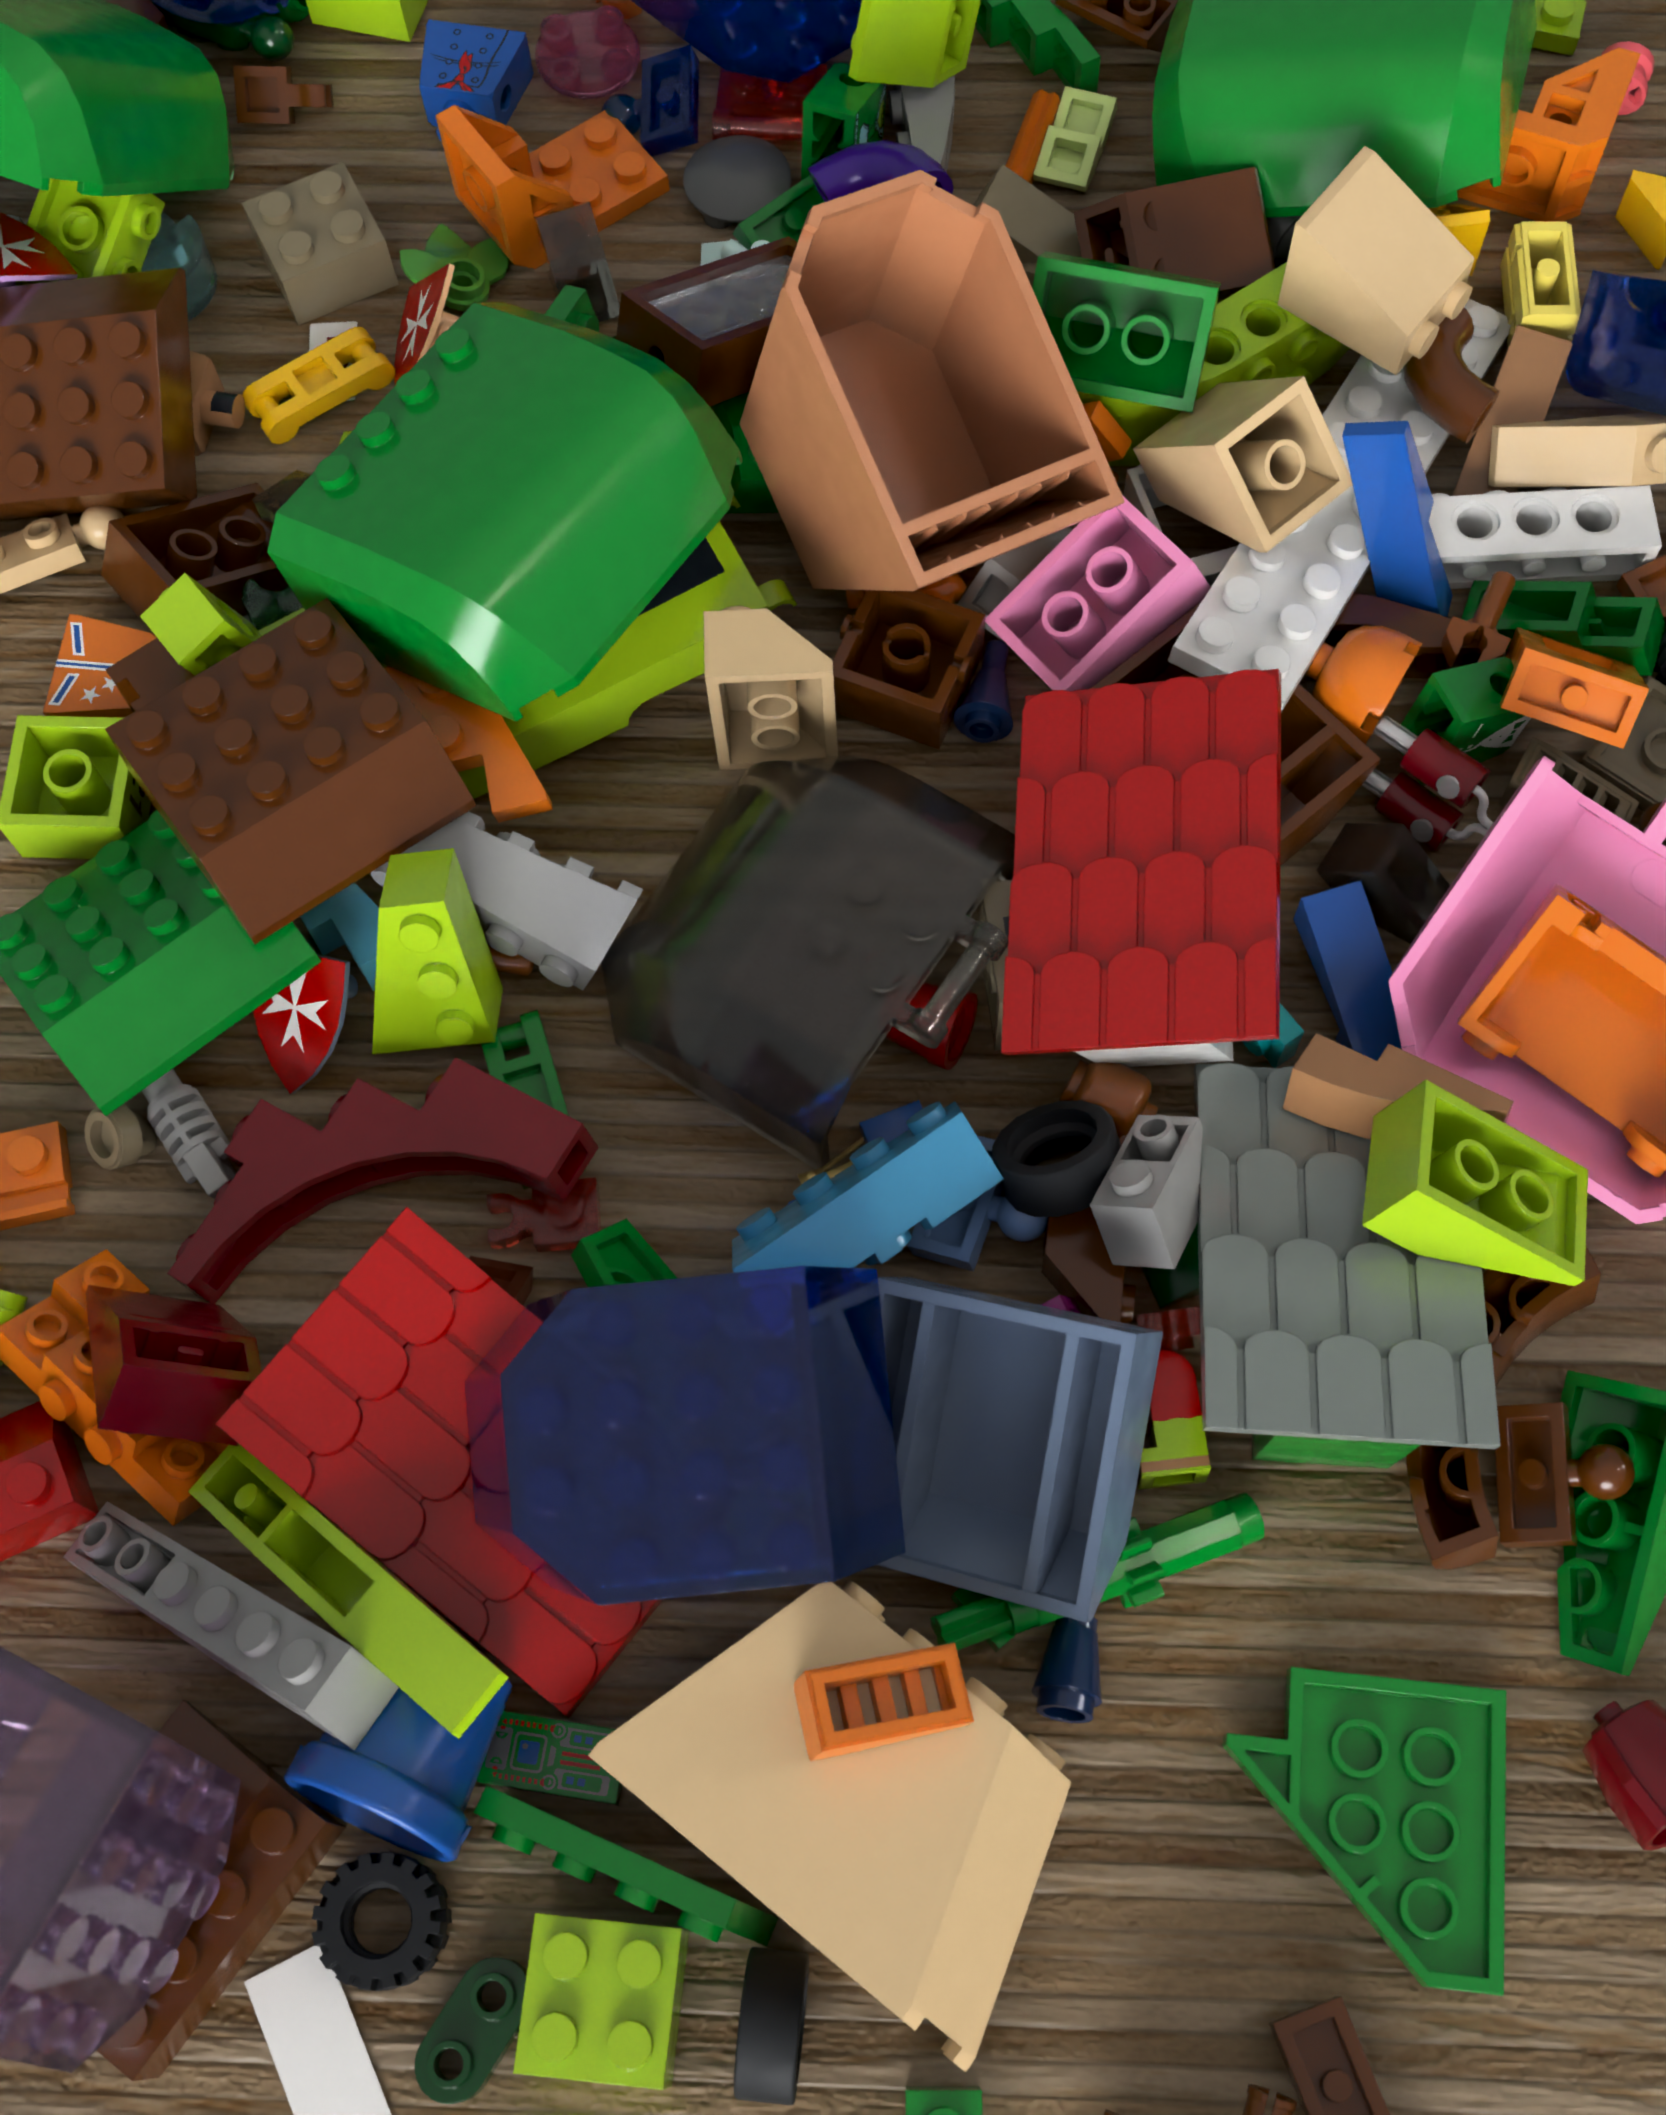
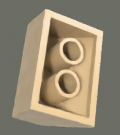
(766, 690)

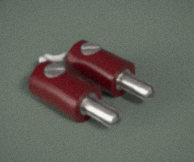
(1441, 768)

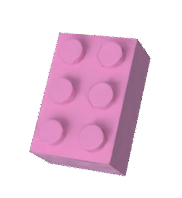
(1097, 599)

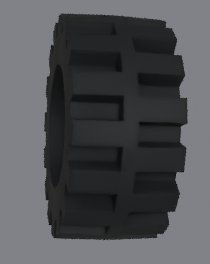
(336, 1921)

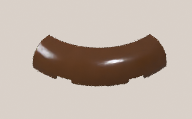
(1446, 1479)

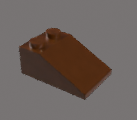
(209, 538)

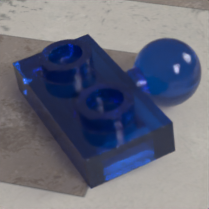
(667, 102)

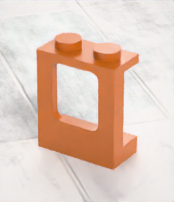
(1573, 688)

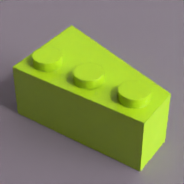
(431, 959)

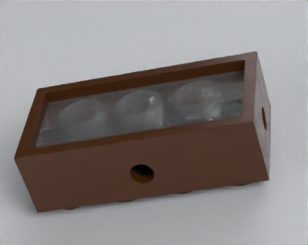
(709, 318)

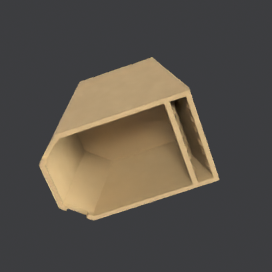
(883, 1858)

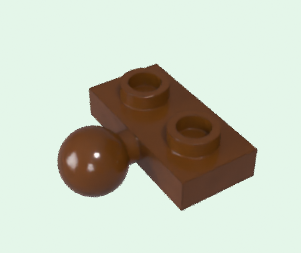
(1540, 1476)

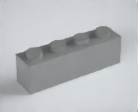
(531, 903)

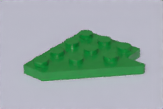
(1401, 1808)

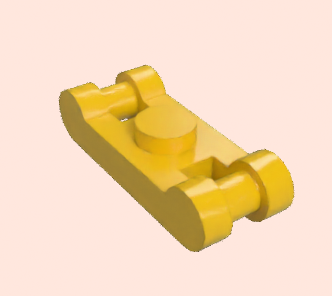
(317, 383)

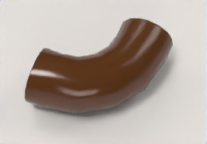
(1446, 386)

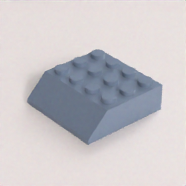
(1014, 1441)

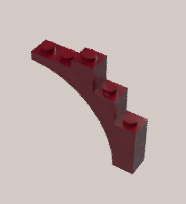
(370, 1140)

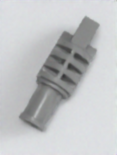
(189, 1132)

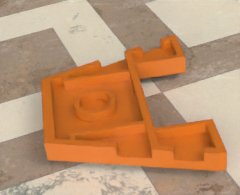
(477, 739)

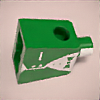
(1466, 709)

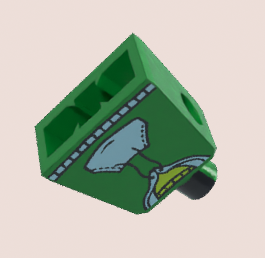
(840, 115)

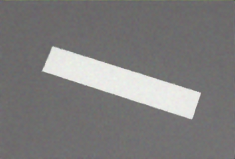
(315, 2039)

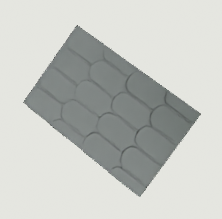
(1307, 1318)

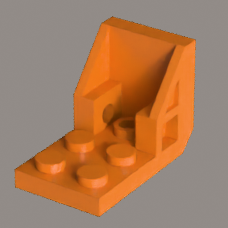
(1561, 141)
(510, 186)

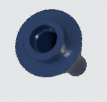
(986, 707)

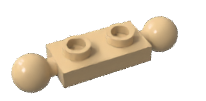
(51, 545)

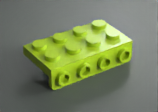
(95, 231)

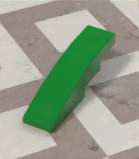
(1042, 39)

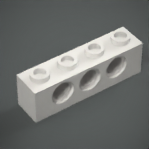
(1570, 535)

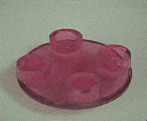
(587, 52)

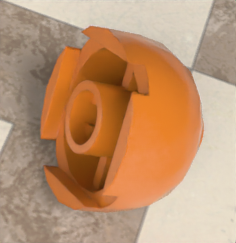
(1362, 675)

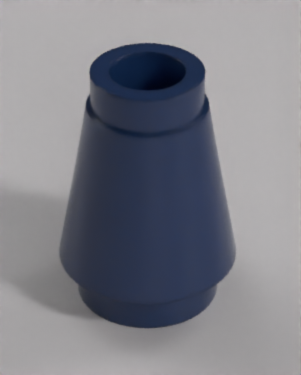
(1069, 1673)

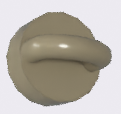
(118, 1137)

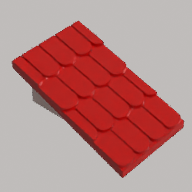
(1147, 871)
(376, 1436)

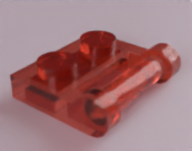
(762, 105)

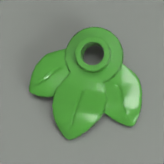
(474, 267)

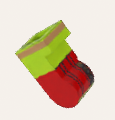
(1174, 1428)

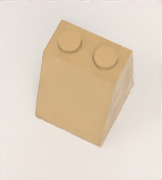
(1375, 266)
(1247, 460)

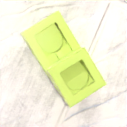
(1076, 139)

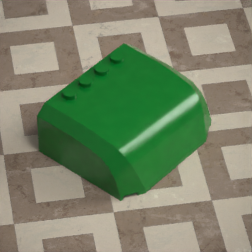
(1321, 79)
(107, 102)
(509, 506)

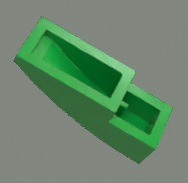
(1571, 613)

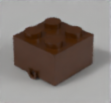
(907, 663)

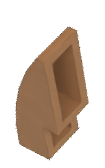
(1526, 390)
(1348, 1088)

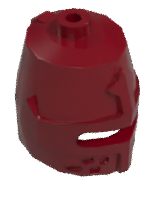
(1630, 1767)

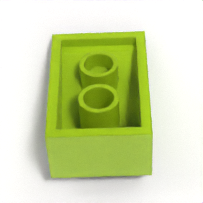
(1474, 1189)

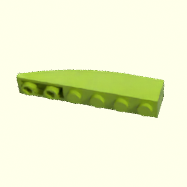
(350, 1589)

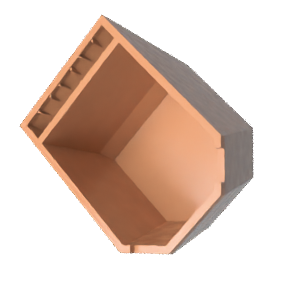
(916, 396)

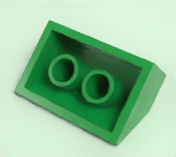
(1128, 328)

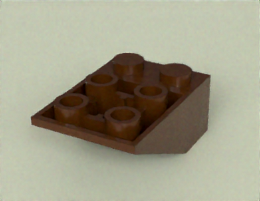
(1186, 228)

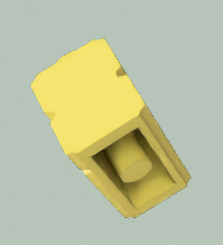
(1541, 279)

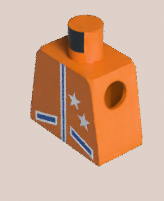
(80, 679)

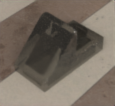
(578, 257)

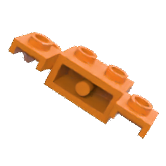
(53, 1357)

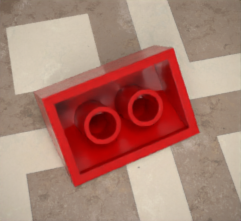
(40, 1481)

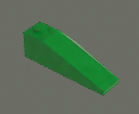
(1618, 1567)

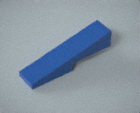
(1395, 515)
(1350, 966)

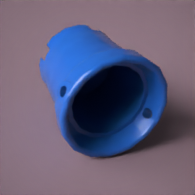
(403, 1778)

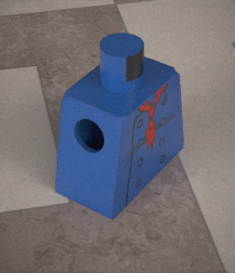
(473, 69)

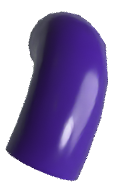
(872, 164)

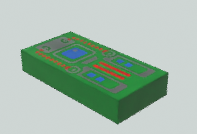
(548, 1759)

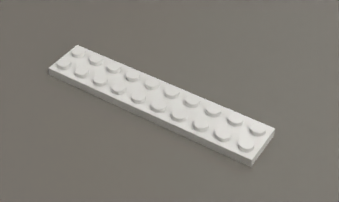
(1284, 602)

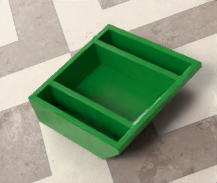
(139, 963)

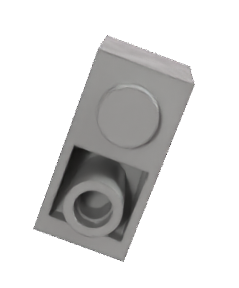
(1151, 1192)

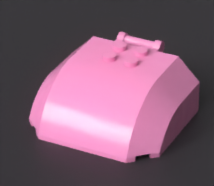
(1537, 841)

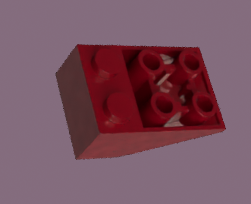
(166, 1364)

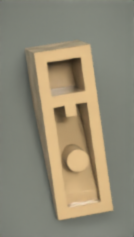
(1580, 452)

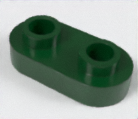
(473, 2031)

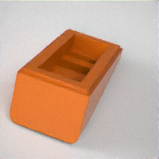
(815, 1712)

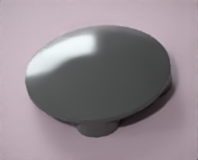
(735, 178)

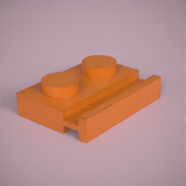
(34, 1175)

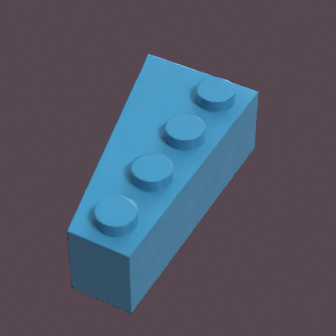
(874, 1201)

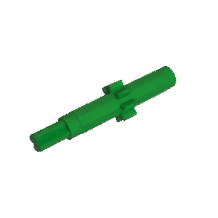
(1143, 1562)

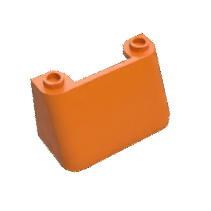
(1585, 1013)

